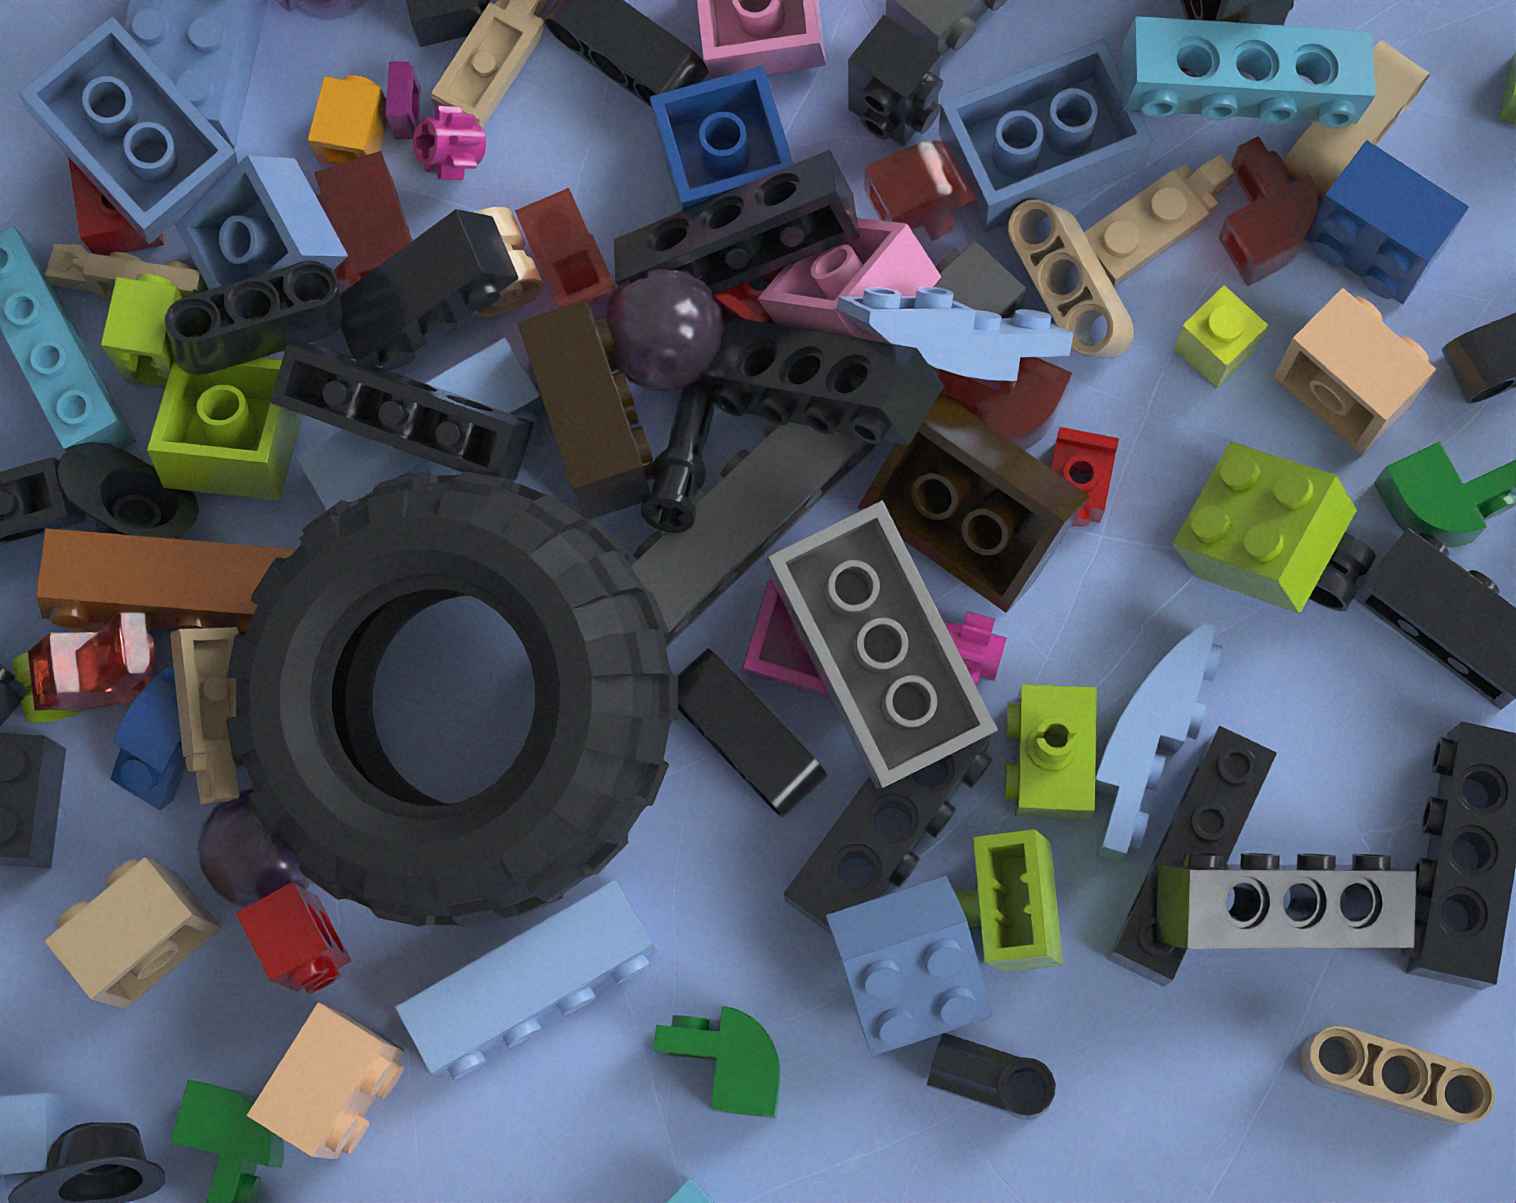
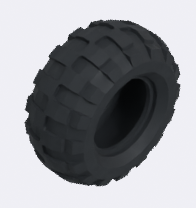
(312, 672)

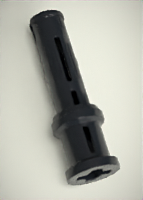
(680, 466)

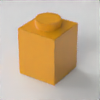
(347, 120)

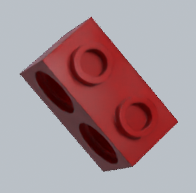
(294, 939)

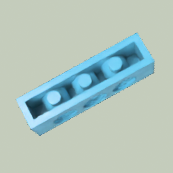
(1275, 55)
(54, 352)

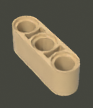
(1328, 150)
(1047, 266)
(1426, 1071)

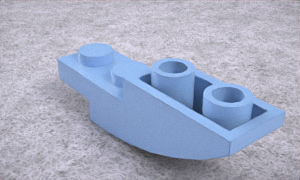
(955, 335)
(1157, 716)

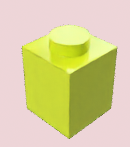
(1220, 336)

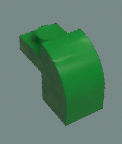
(1431, 498)
(744, 1055)
(218, 1123)

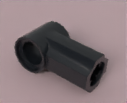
(984, 1074)

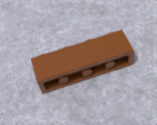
(167, 579)

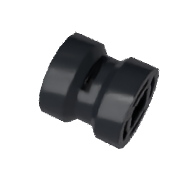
(1348, 562)

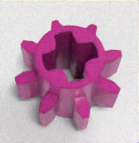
(449, 143)
(978, 645)

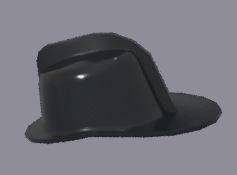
(124, 493)
(93, 1166)

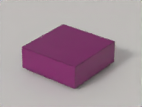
(402, 99)

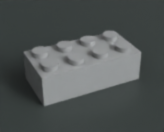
(879, 645)

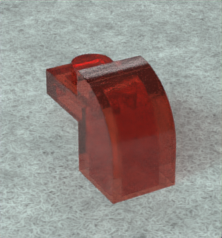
(918, 187)
(1275, 222)
(565, 251)
(1019, 408)
(92, 667)

